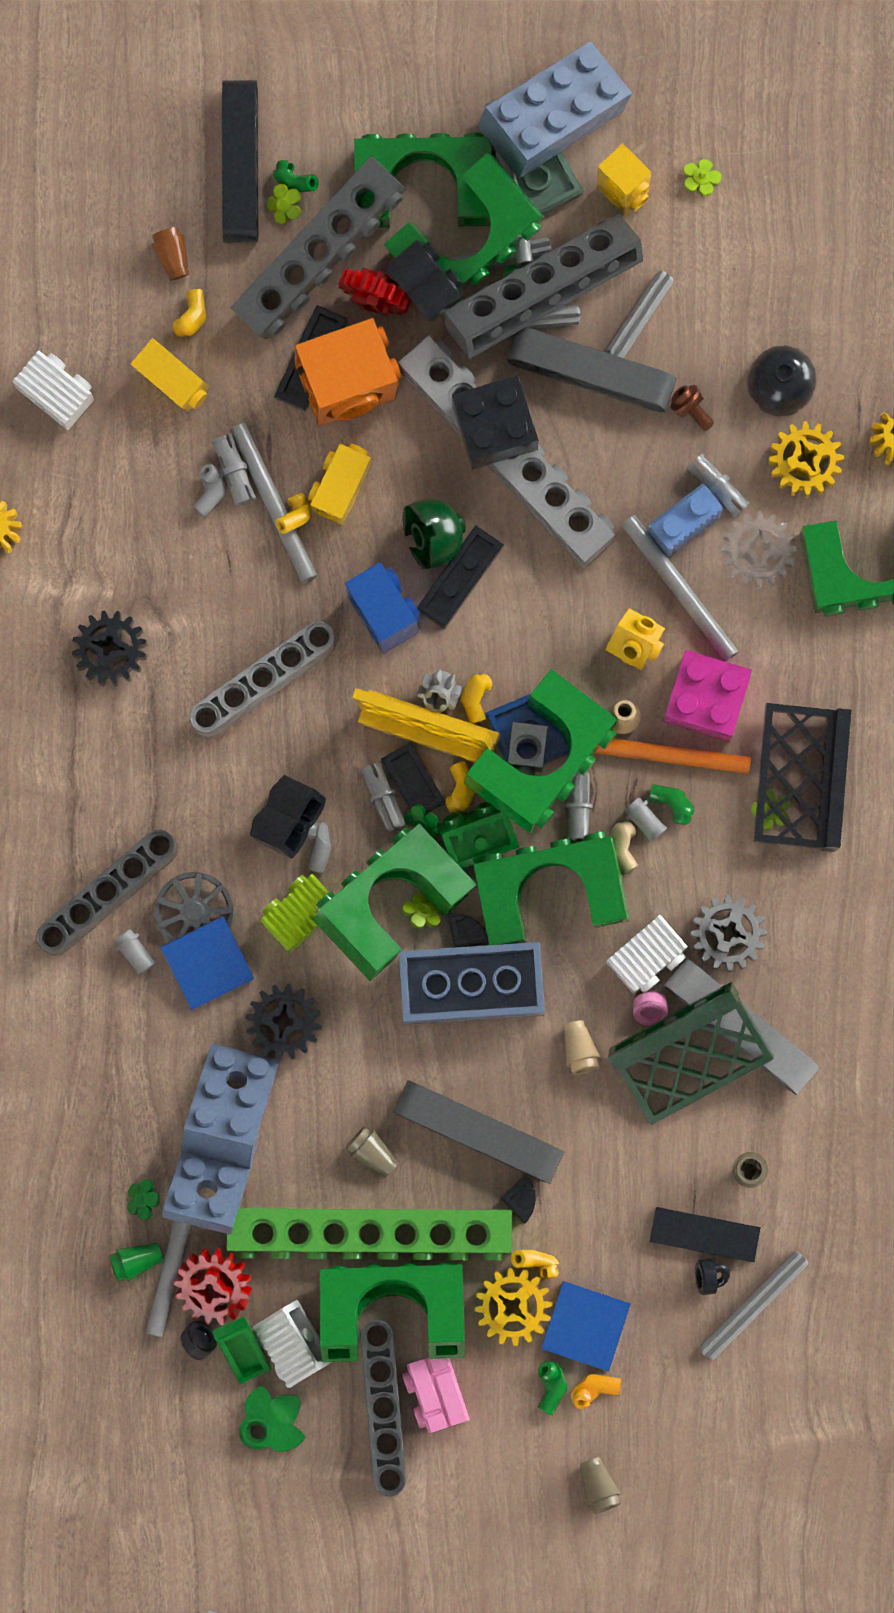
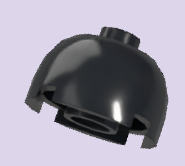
(782, 380)

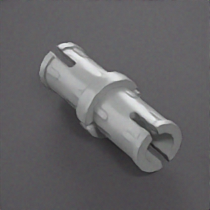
(233, 470)
(718, 485)

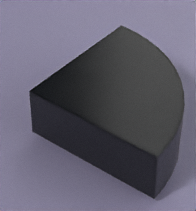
(466, 930)
(521, 1198)

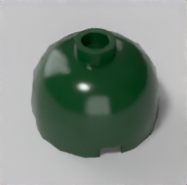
(434, 530)

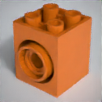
(347, 372)

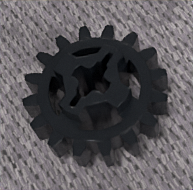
(112, 634)
(299, 1023)

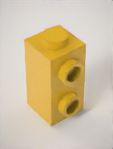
(171, 376)
(341, 483)

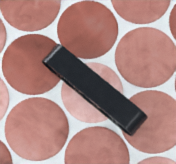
(240, 161)

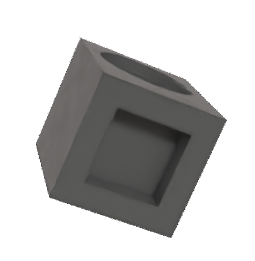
(532, 734)

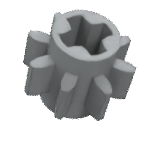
(439, 691)

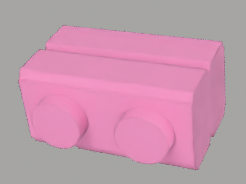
(436, 1392)

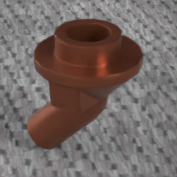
(686, 401)

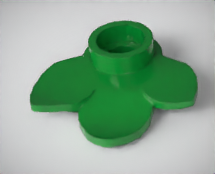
(275, 1417)

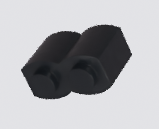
(425, 279)
(287, 816)

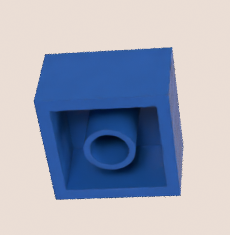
(382, 607)

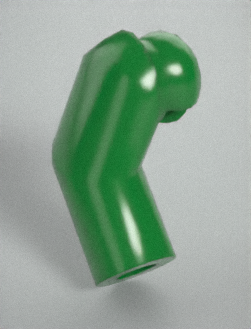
(303, 183)
(676, 799)
(555, 1386)

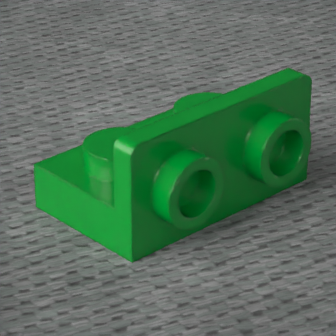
(477, 834)

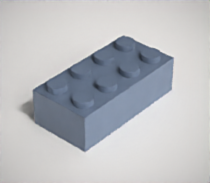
(554, 109)
(471, 983)

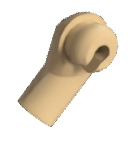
(622, 835)

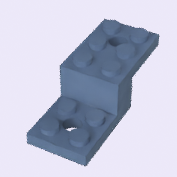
(220, 1139)

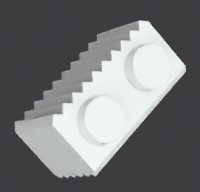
(53, 389)
(647, 955)
(291, 1343)

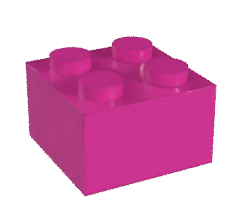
(707, 696)

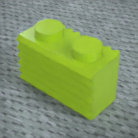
(293, 917)

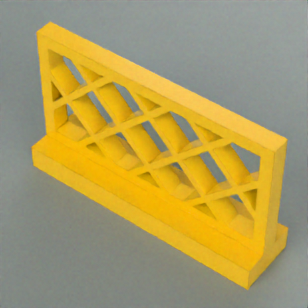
(423, 726)

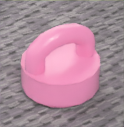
(650, 1008)

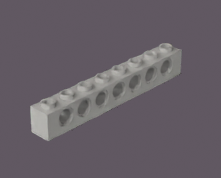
(583, 545)

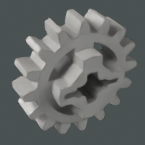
(744, 938)

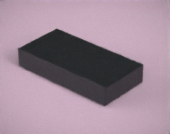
(412, 778)

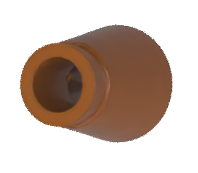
(171, 251)

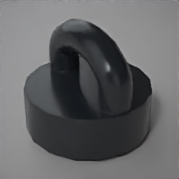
(706, 1276)
(198, 1340)

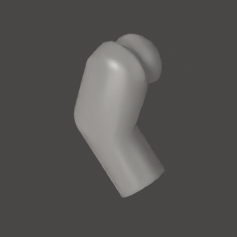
(213, 490)
(321, 848)

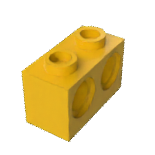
(624, 180)

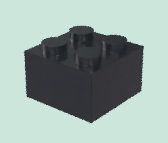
(495, 422)

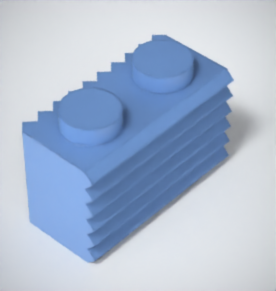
(685, 520)

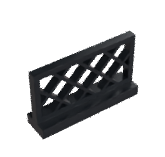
(832, 781)

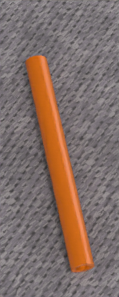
(677, 755)

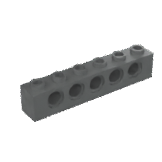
(300, 252)
(543, 285)

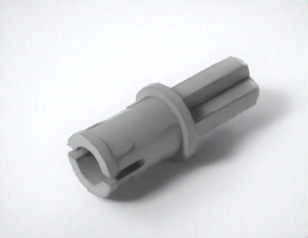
(383, 797)
(579, 808)

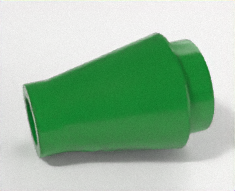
(135, 1260)

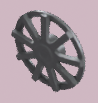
(193, 909)

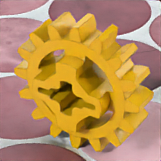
(811, 473)
(503, 1319)

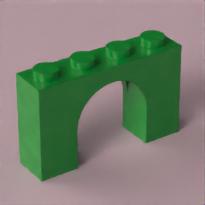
(452, 153)
(510, 215)
(830, 578)
(528, 797)
(411, 859)
(503, 879)
(351, 1290)

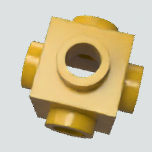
(636, 639)

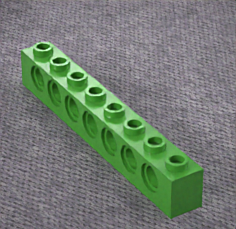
(495, 1222)

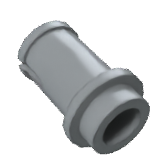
(644, 819)
(134, 951)

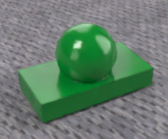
(242, 1350)

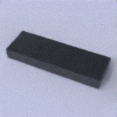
(290, 388)
(460, 577)
(705, 1234)

